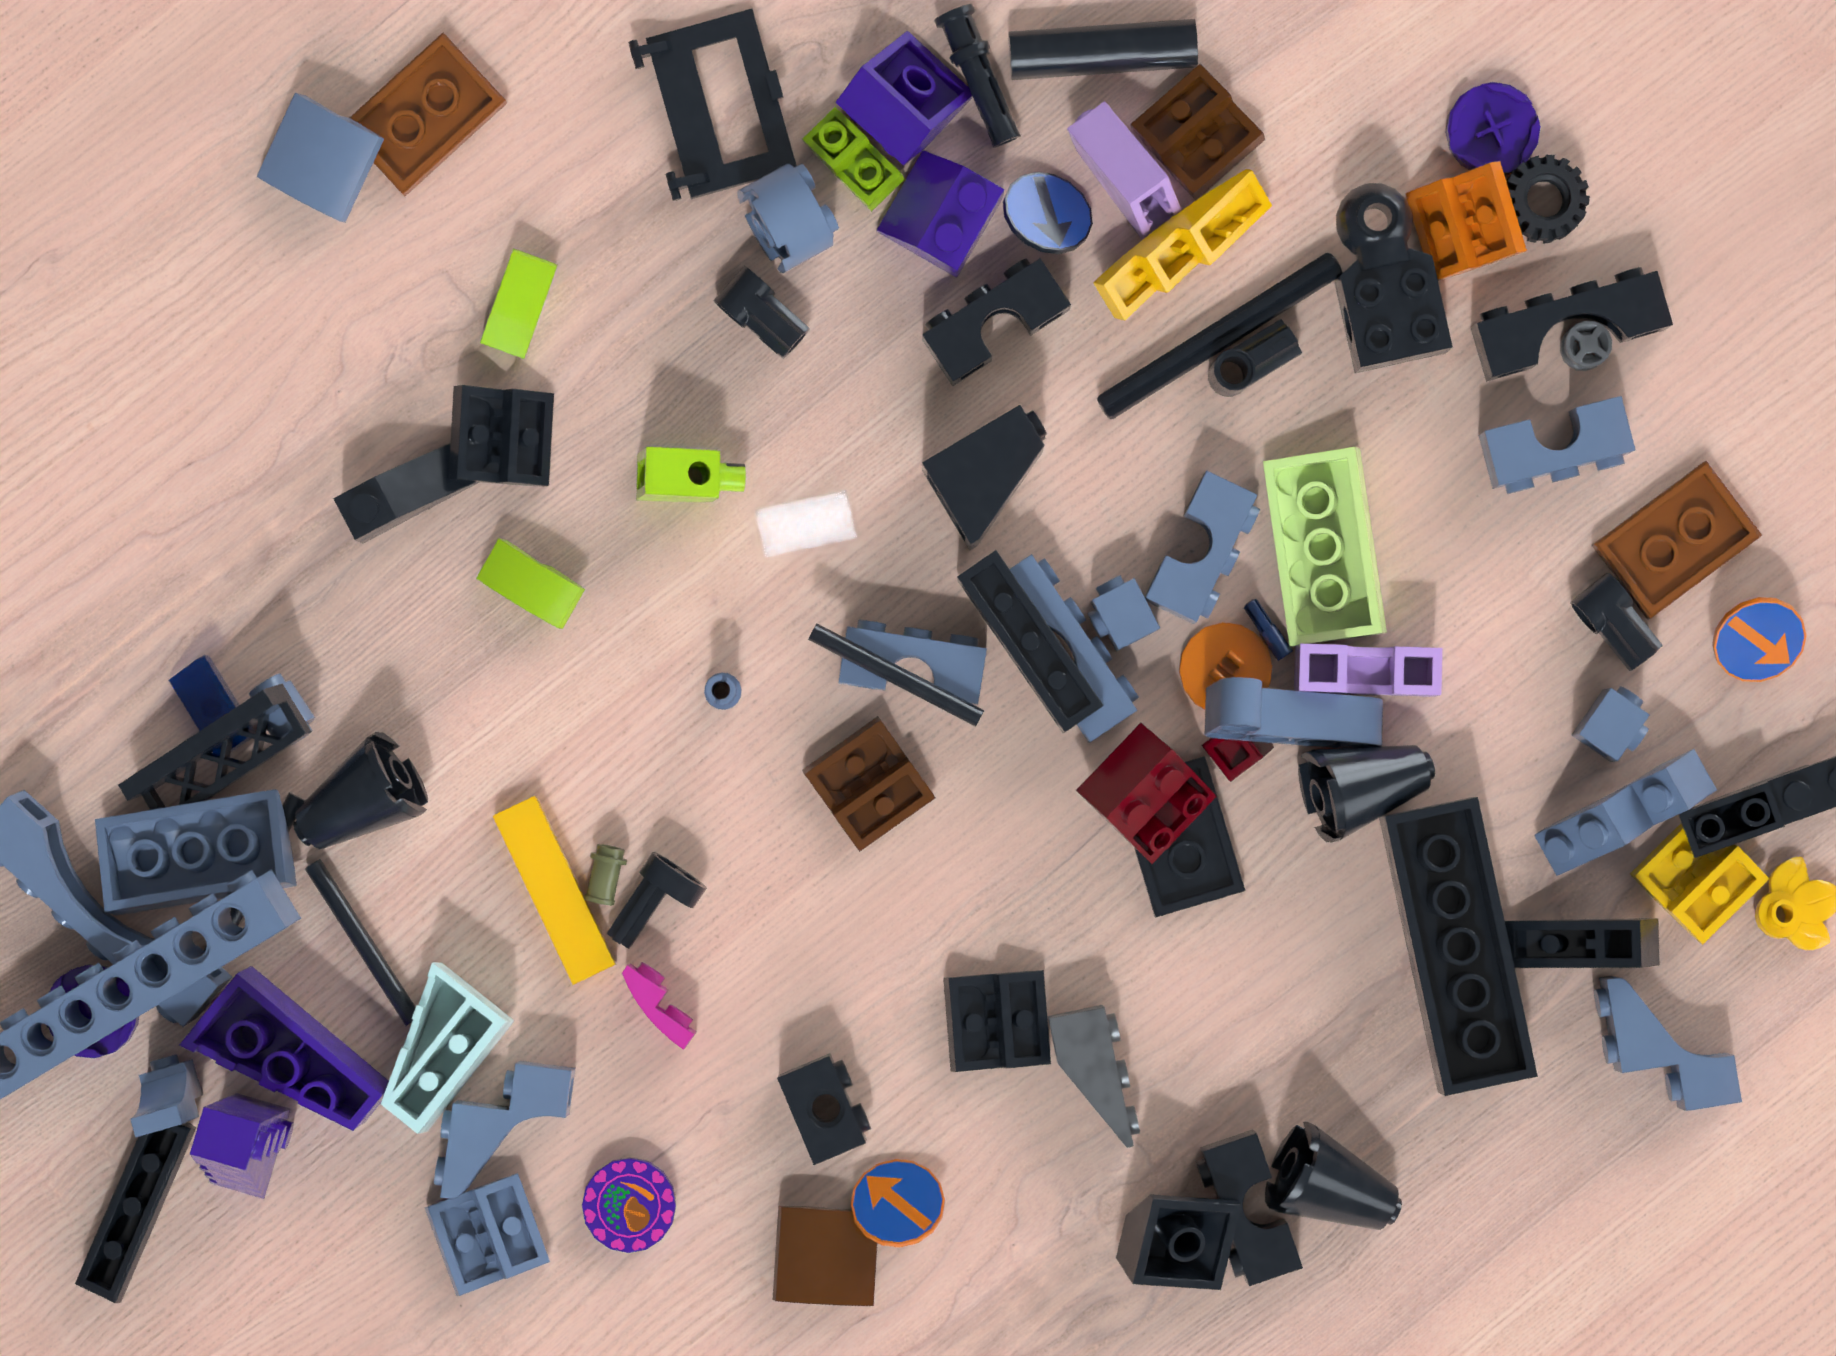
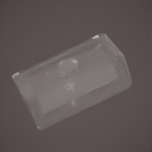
(805, 523)

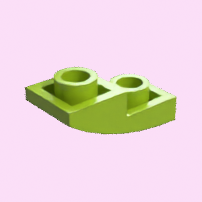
(853, 159)
(518, 303)
(530, 583)

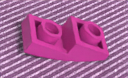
(648, 993)

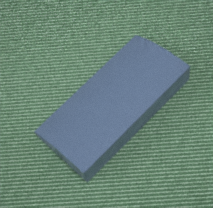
(191, 851)

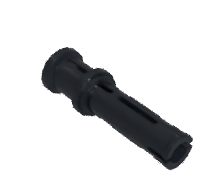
(970, 55)

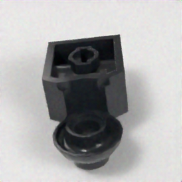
(1390, 291)

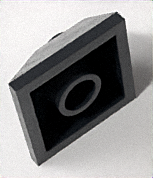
(1178, 1241)

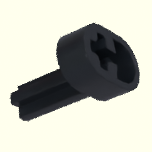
(659, 879)

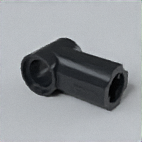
(753, 305)
(1256, 358)
(1609, 611)

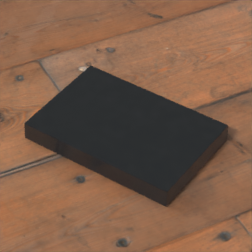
(1197, 864)

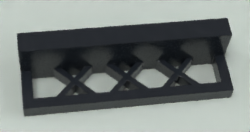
(1029, 641)
(217, 735)

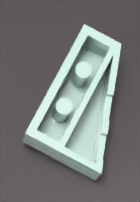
(444, 1047)

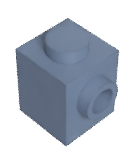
(1122, 613)
(1613, 724)

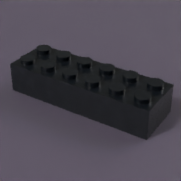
(1458, 946)

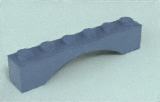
(37, 856)

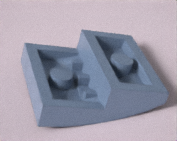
(320, 157)
(487, 1234)

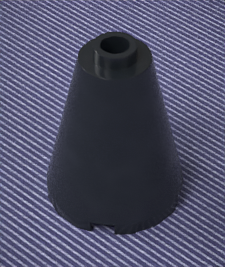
(1361, 784)
(362, 796)
(1329, 1183)

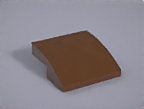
(1197, 131)
(868, 783)
(823, 1258)

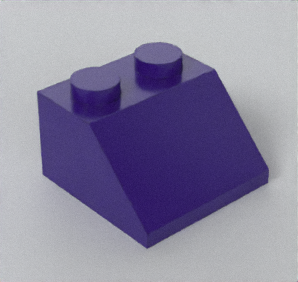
(904, 97)
(941, 212)

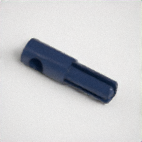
(1268, 630)

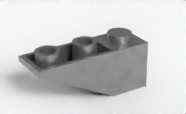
(1087, 1057)

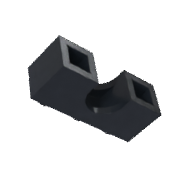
(1026, 294)
(1259, 1249)

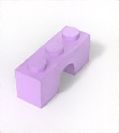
(1368, 670)

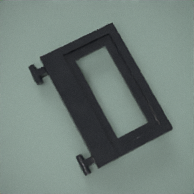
(689, 111)

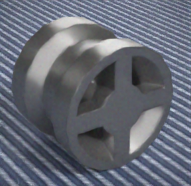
(1592, 339)

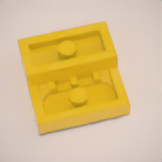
(1698, 890)

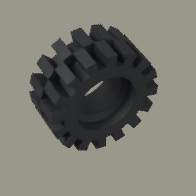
(1572, 191)

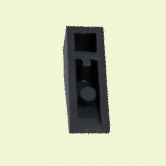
(399, 494)
(1584, 943)

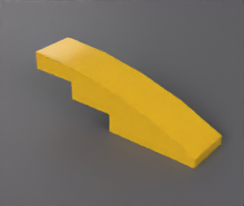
(1181, 243)

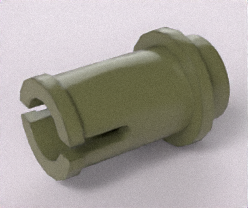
(605, 874)

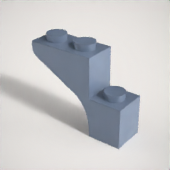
(1626, 813)
(1641, 1043)
(479, 1128)

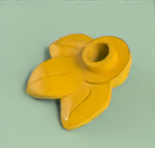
(1803, 903)

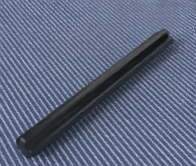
(1219, 335)

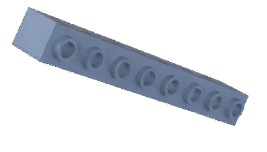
(265, 912)

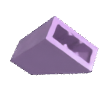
(1124, 169)

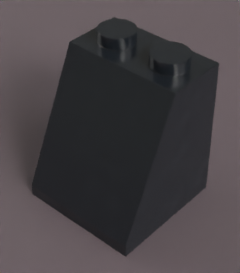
(985, 471)

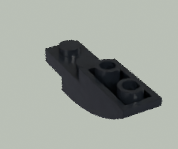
(1760, 807)

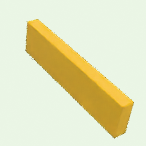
(554, 890)

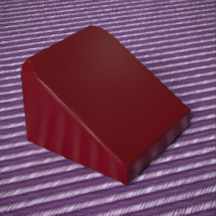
(1235, 756)

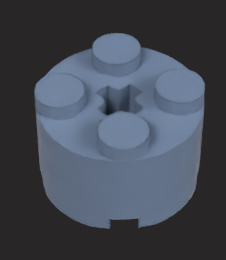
(788, 216)

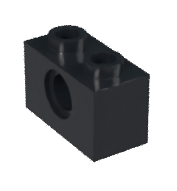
(824, 1137)

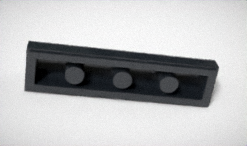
(1103, 49)
(134, 1211)

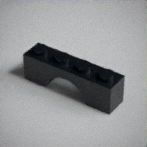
(1627, 308)

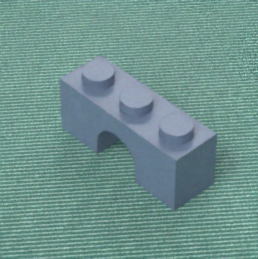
(1598, 437)
(1223, 512)
(954, 665)

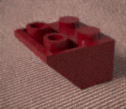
(1146, 792)

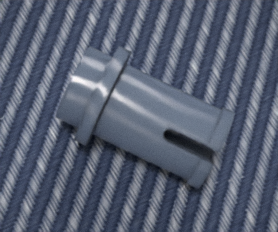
(733, 697)

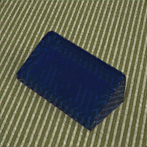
(206, 695)

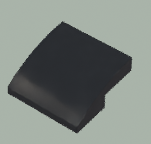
(501, 436)
(997, 1021)

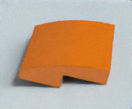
(1466, 220)

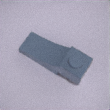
(166, 1096)

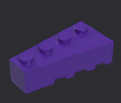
(286, 1050)
(240, 1142)

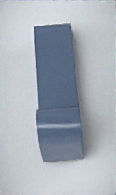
(1247, 712)

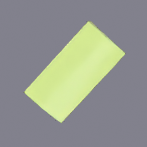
(1324, 546)

